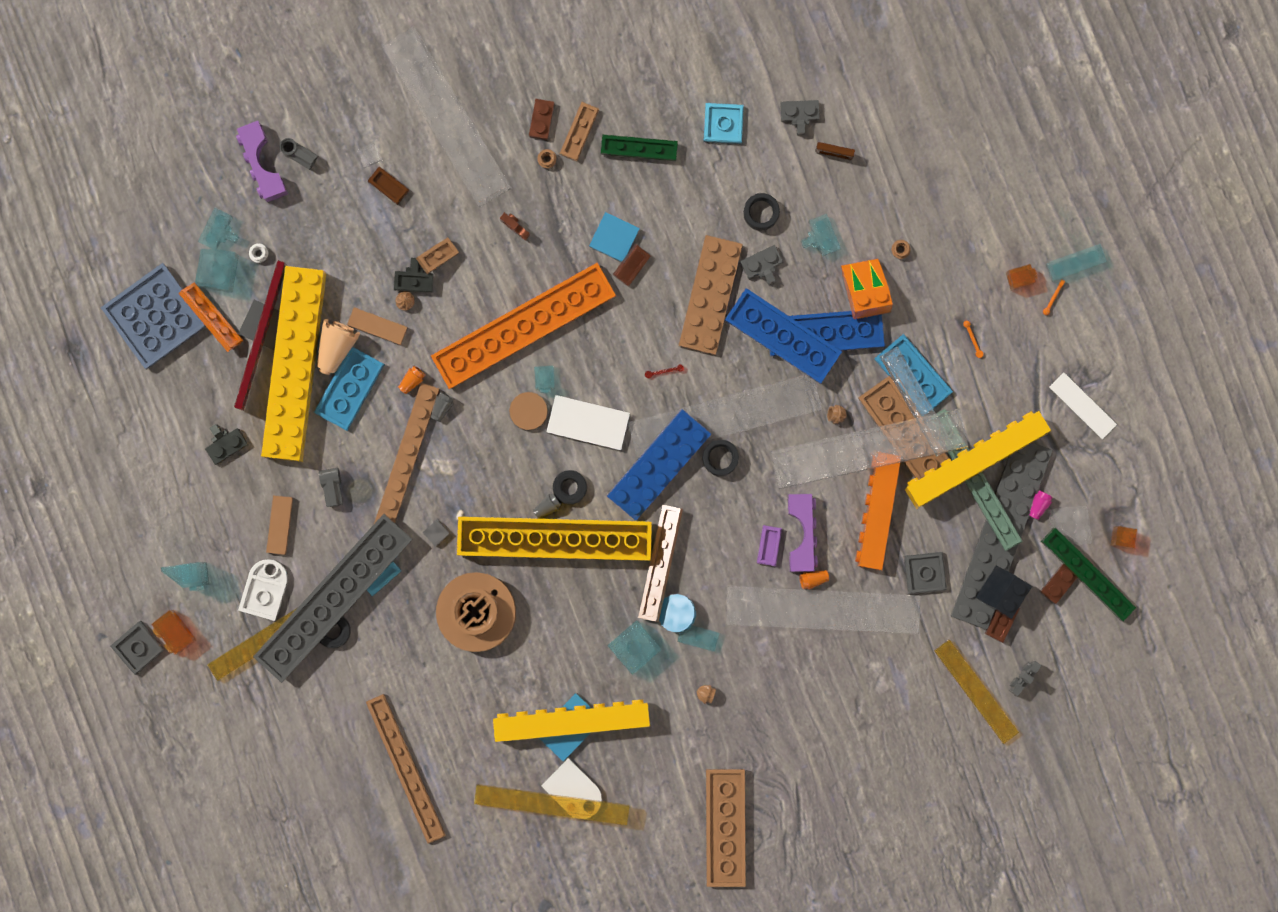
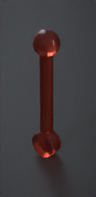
(648, 374)

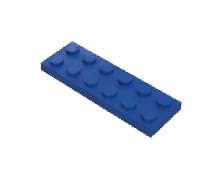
(843, 331)
(783, 336)
(658, 464)

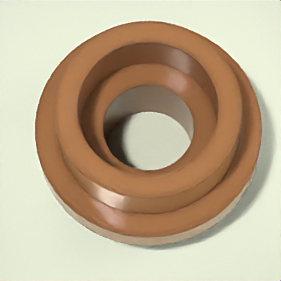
(544, 153)
(905, 245)

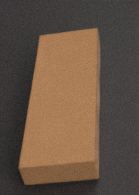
(579, 131)
(377, 326)
(279, 525)

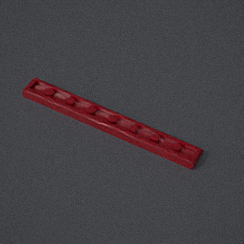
(260, 335)

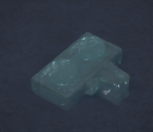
(218, 230)
(821, 236)

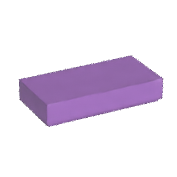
(769, 545)

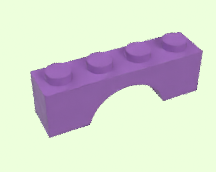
(253, 139)
(803, 557)

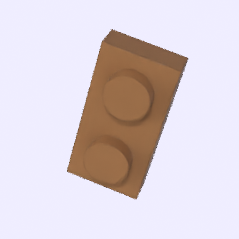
(437, 255)

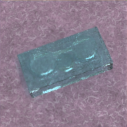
(699, 637)

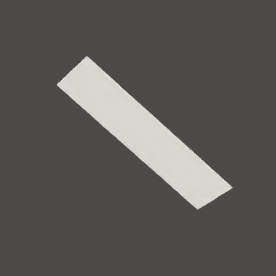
(1083, 406)

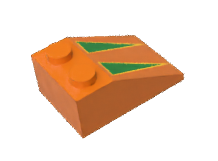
(866, 289)

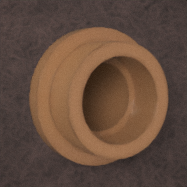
(405, 300)
(836, 414)
(706, 693)

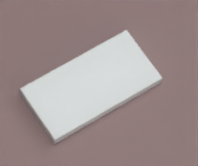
(588, 422)

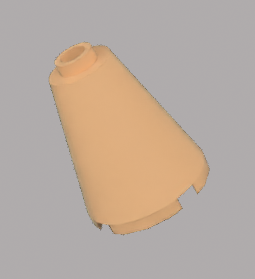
(334, 345)

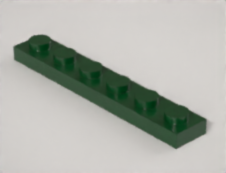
(1088, 574)

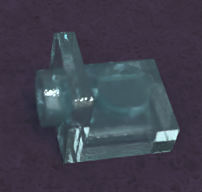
(544, 378)

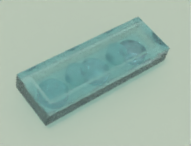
(1076, 262)

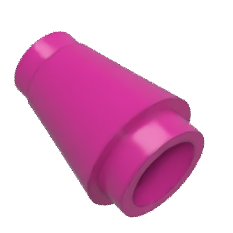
(1040, 504)

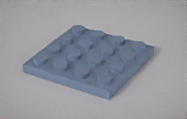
(153, 316)

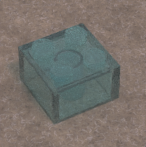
(634, 647)

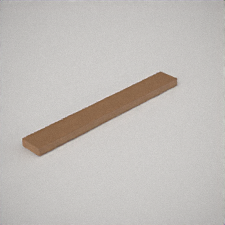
(405, 768)

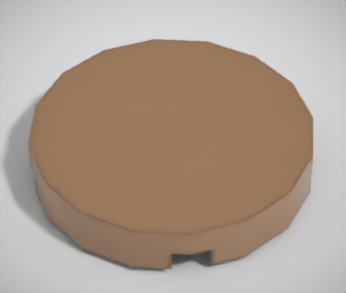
(528, 411)

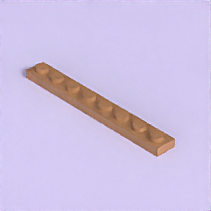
(408, 452)

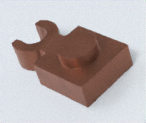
(511, 222)

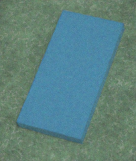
(928, 379)
(349, 388)

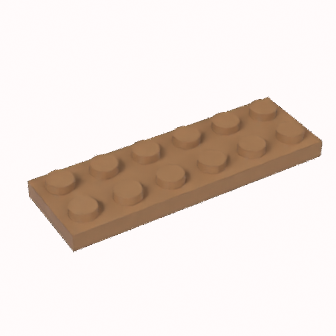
(710, 295)
(888, 407)
(725, 828)

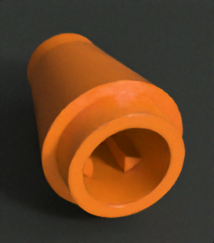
(411, 379)
(812, 579)

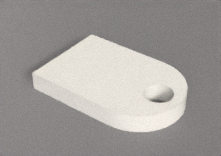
(264, 591)
(571, 782)

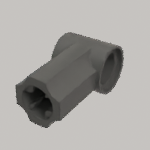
(299, 153)
(330, 482)

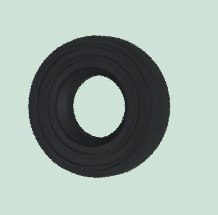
(581, 487)
(342, 638)

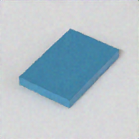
(566, 744)

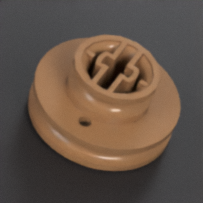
(493, 630)

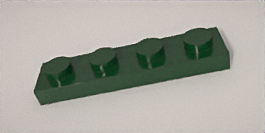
(639, 147)

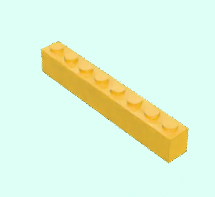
(977, 460)
(571, 721)

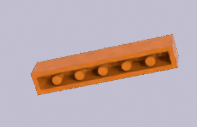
(877, 517)

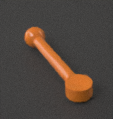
(1046, 311)
(979, 353)

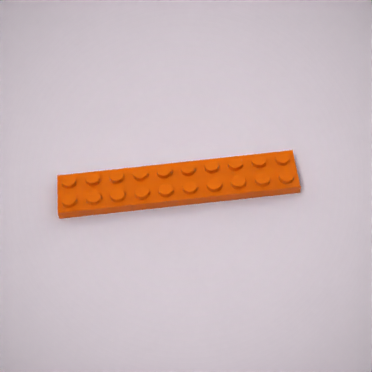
(523, 326)

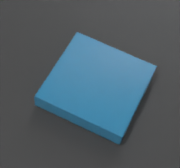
(614, 237)

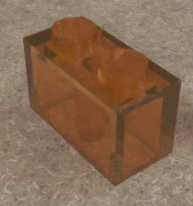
(173, 632)

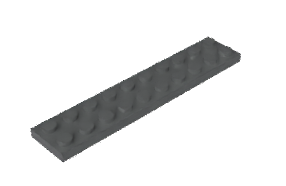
(1016, 494)
(332, 598)

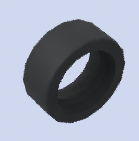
(761, 197)
(720, 443)

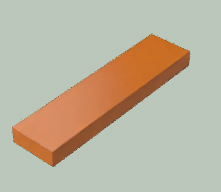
(210, 317)

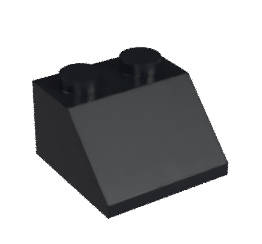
(1003, 592)

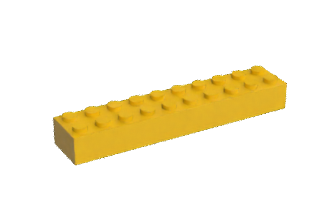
(294, 364)
(554, 538)

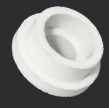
(252, 253)

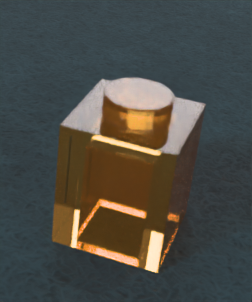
(1021, 277)
(1123, 537)

